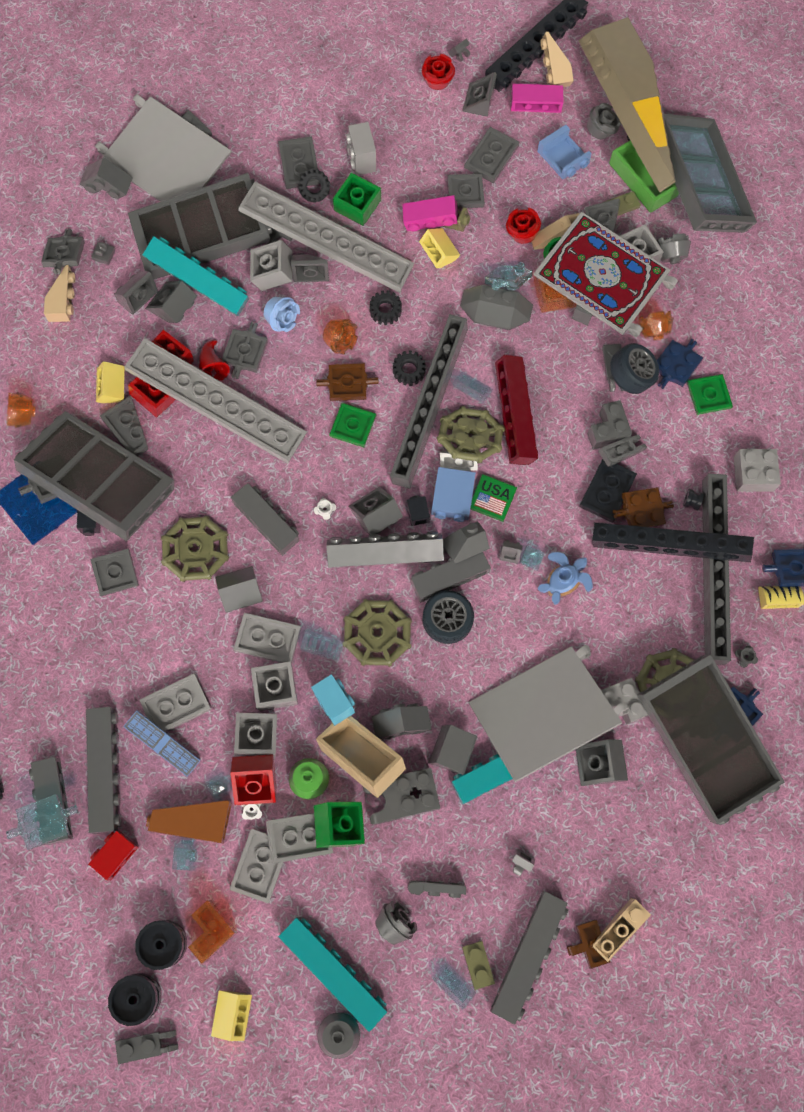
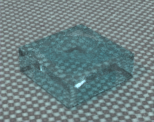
(531, 558)
(218, 787)

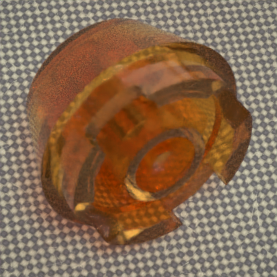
(656, 325)
(340, 335)
(19, 410)

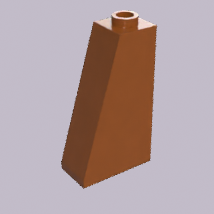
(195, 821)

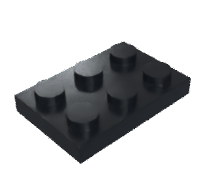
(607, 489)

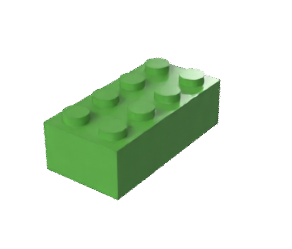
(634, 173)

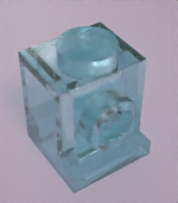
(184, 856)

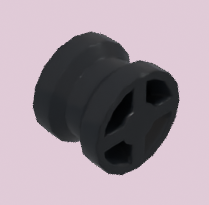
(693, 499)

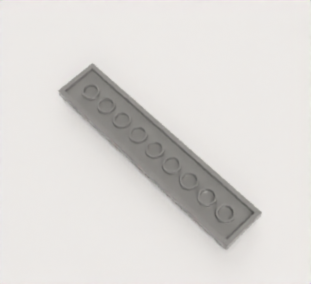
(326, 236)
(215, 400)

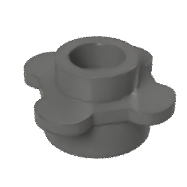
(744, 662)

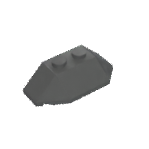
(495, 308)

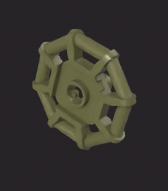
(468, 425)
(188, 557)
(377, 644)
(663, 671)

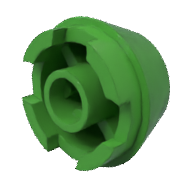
(308, 778)

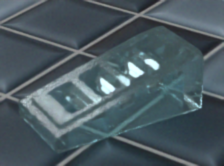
(309, 634)

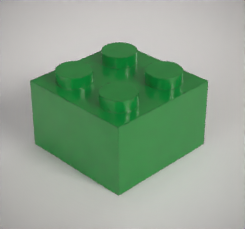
(357, 199)
(339, 824)

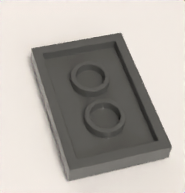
(491, 154)
(296, 158)

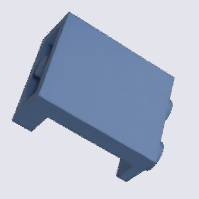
(563, 153)
(453, 494)

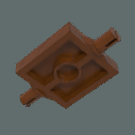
(347, 382)
(643, 508)

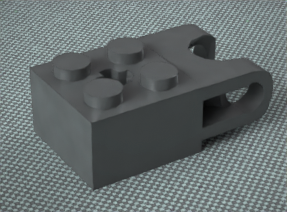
(400, 803)

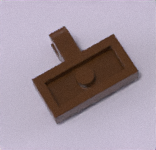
(588, 933)

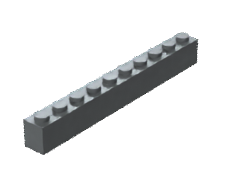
(429, 402)
(716, 572)

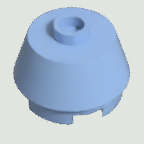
(281, 313)

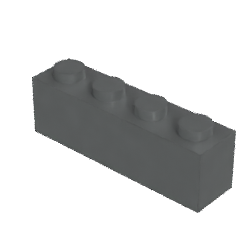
(265, 519)
(448, 576)
(47, 782)

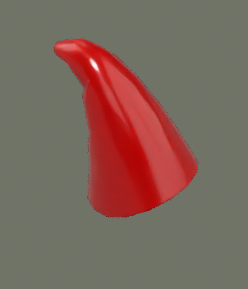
(209, 360)

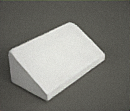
(447, 461)

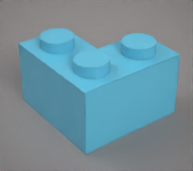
(333, 699)

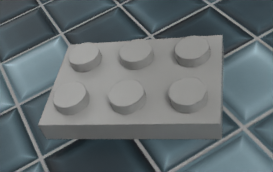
(267, 638)
(176, 703)
(293, 839)
(255, 872)

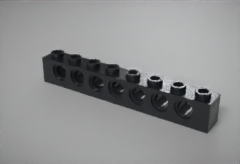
(529, 46)
(673, 542)

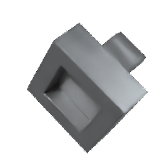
(459, 49)
(103, 253)
(511, 552)
(522, 862)

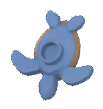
(565, 577)

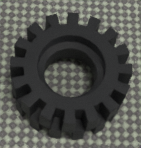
(322, 178)
(382, 298)
(413, 359)

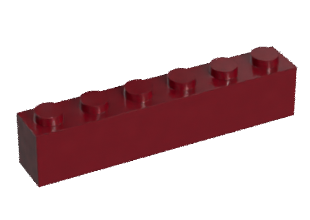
(516, 410)

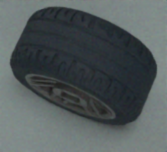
(634, 368)
(450, 629)

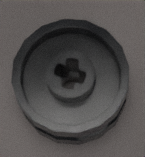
(149, 938)
(121, 1001)

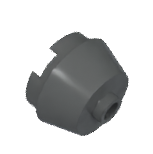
(603, 121)
(674, 248)
(394, 923)
(338, 1035)

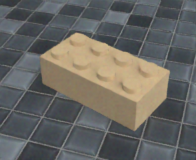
(361, 755)

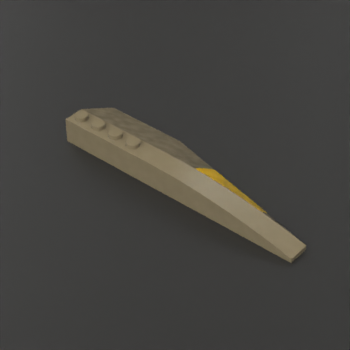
(632, 89)

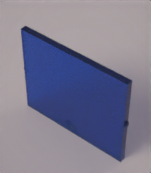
(29, 514)

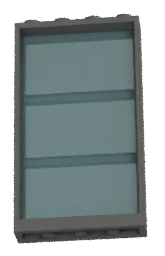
(706, 176)

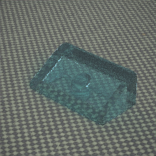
(472, 387)
(453, 985)

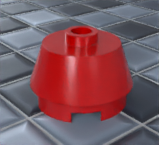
(438, 71)
(523, 225)

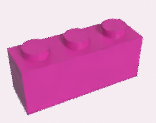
(537, 98)
(430, 213)

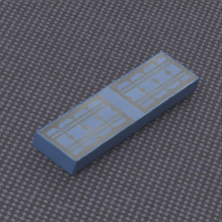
(162, 743)

